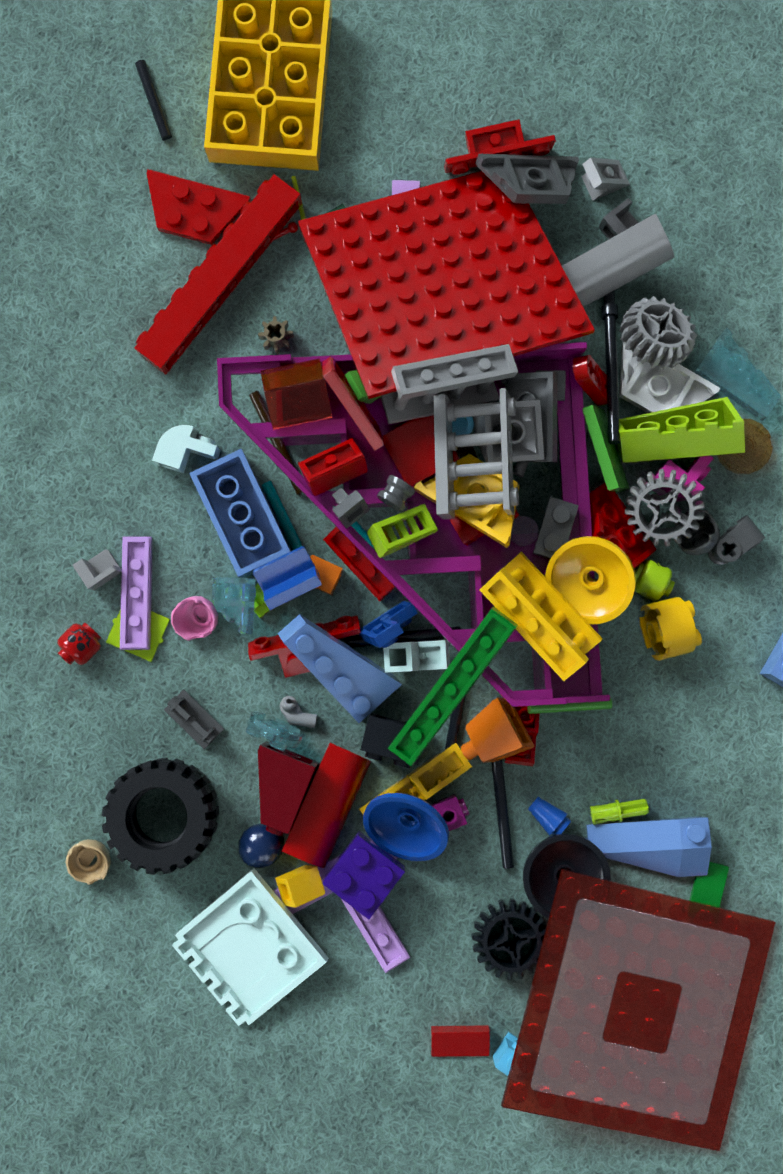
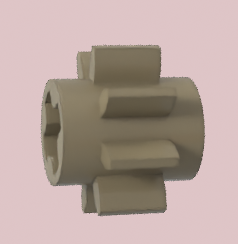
(275, 342)

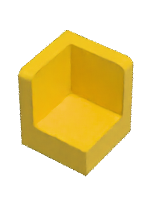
(300, 886)

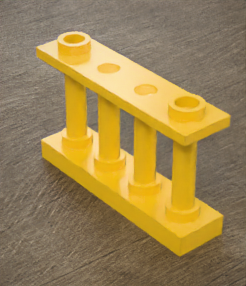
(542, 615)

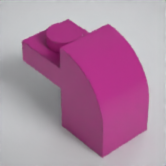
(697, 471)

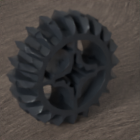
(484, 945)

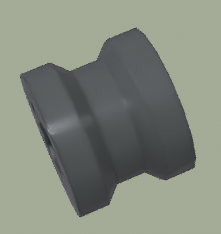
(396, 493)

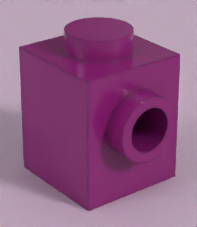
(452, 811)

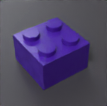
(363, 875)

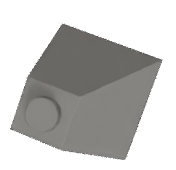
(526, 433)

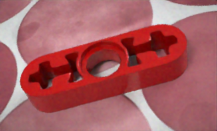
(591, 378)

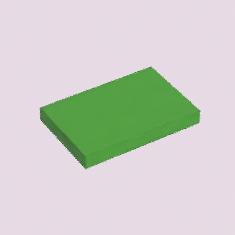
(606, 453)

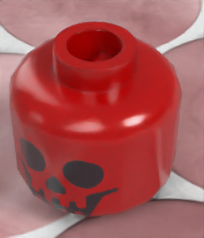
(78, 644)

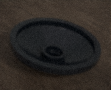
(551, 856)

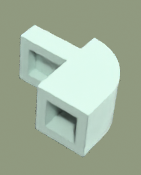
(178, 443)
(416, 656)

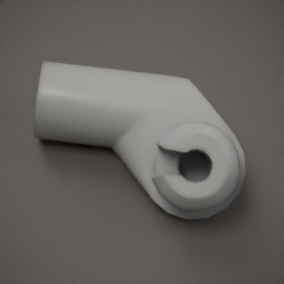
(294, 714)

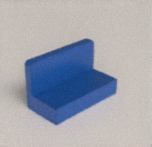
(287, 577)

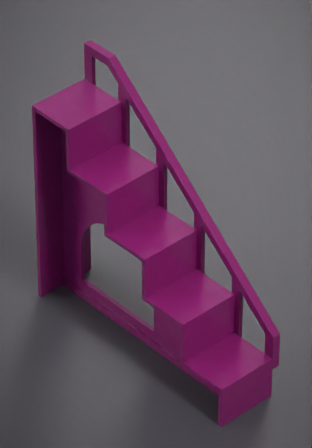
(444, 549)

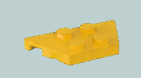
(486, 518)

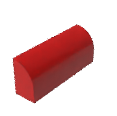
(326, 806)

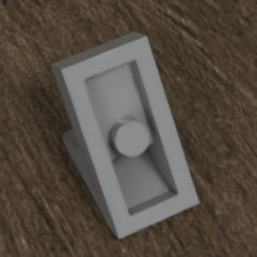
(603, 177)

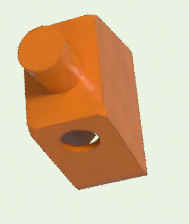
(496, 733)

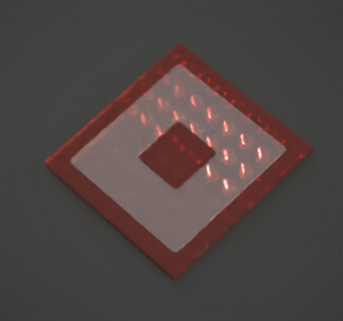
(638, 1012)

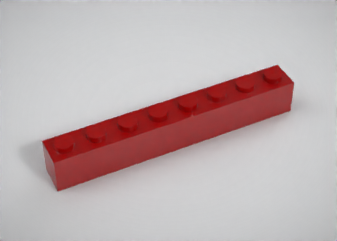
(218, 274)

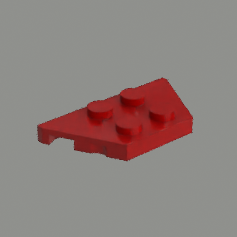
(191, 207)

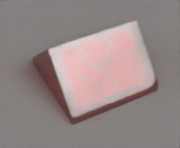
(296, 394)

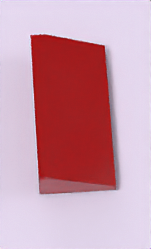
(333, 467)
(460, 1041)

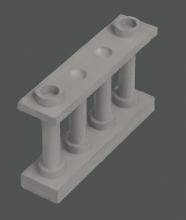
(463, 377)
(447, 441)

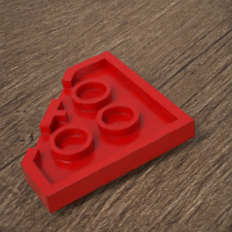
(610, 523)

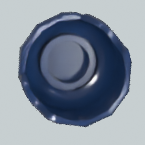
(259, 847)

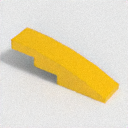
(431, 775)

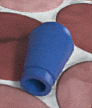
(549, 817)

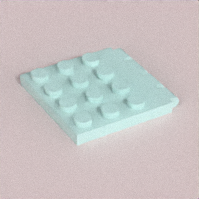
(249, 949)

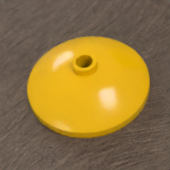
(599, 598)

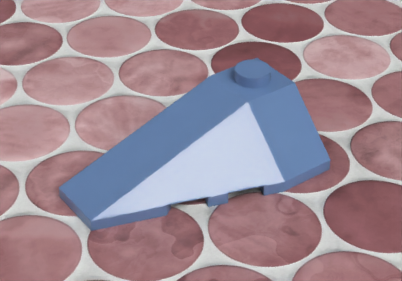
(663, 845)

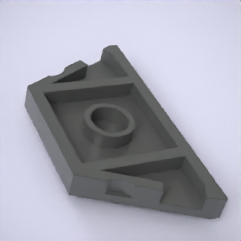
(530, 176)

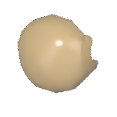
(81, 856)

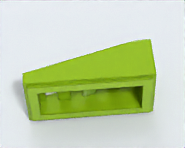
(384, 538)

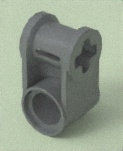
(737, 540)

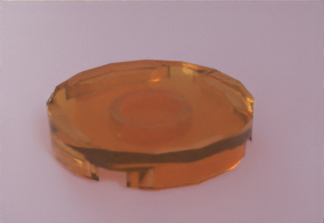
(757, 450)

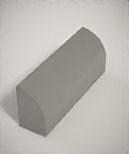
(619, 260)

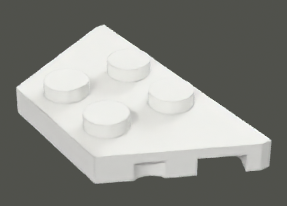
(660, 389)

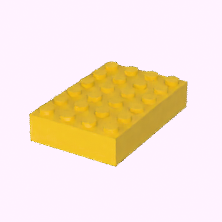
(268, 83)

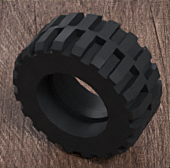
(123, 823)

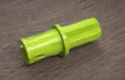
(617, 811)

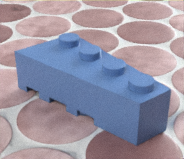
(343, 671)

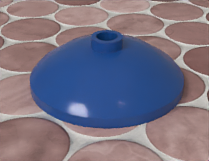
(406, 826)

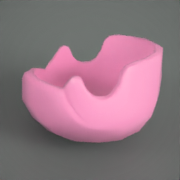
(185, 618)

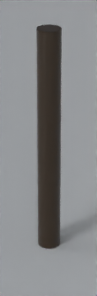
(278, 443)

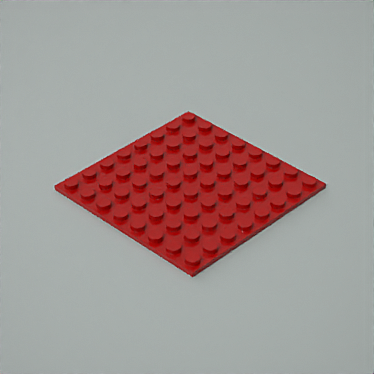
(441, 277)

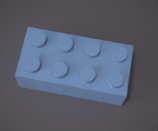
(240, 512)

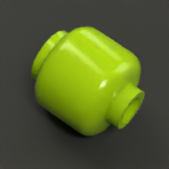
(653, 580)

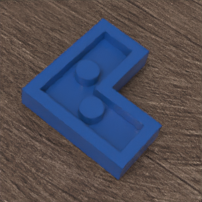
(387, 627)

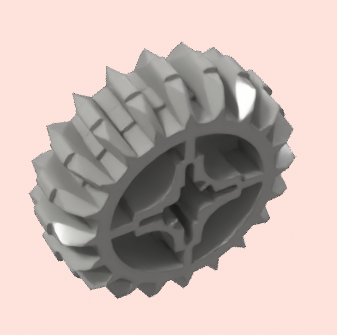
(658, 333)
(652, 529)

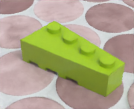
(682, 432)

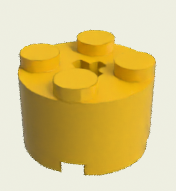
(669, 628)

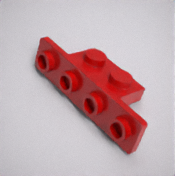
(497, 139)
(291, 665)

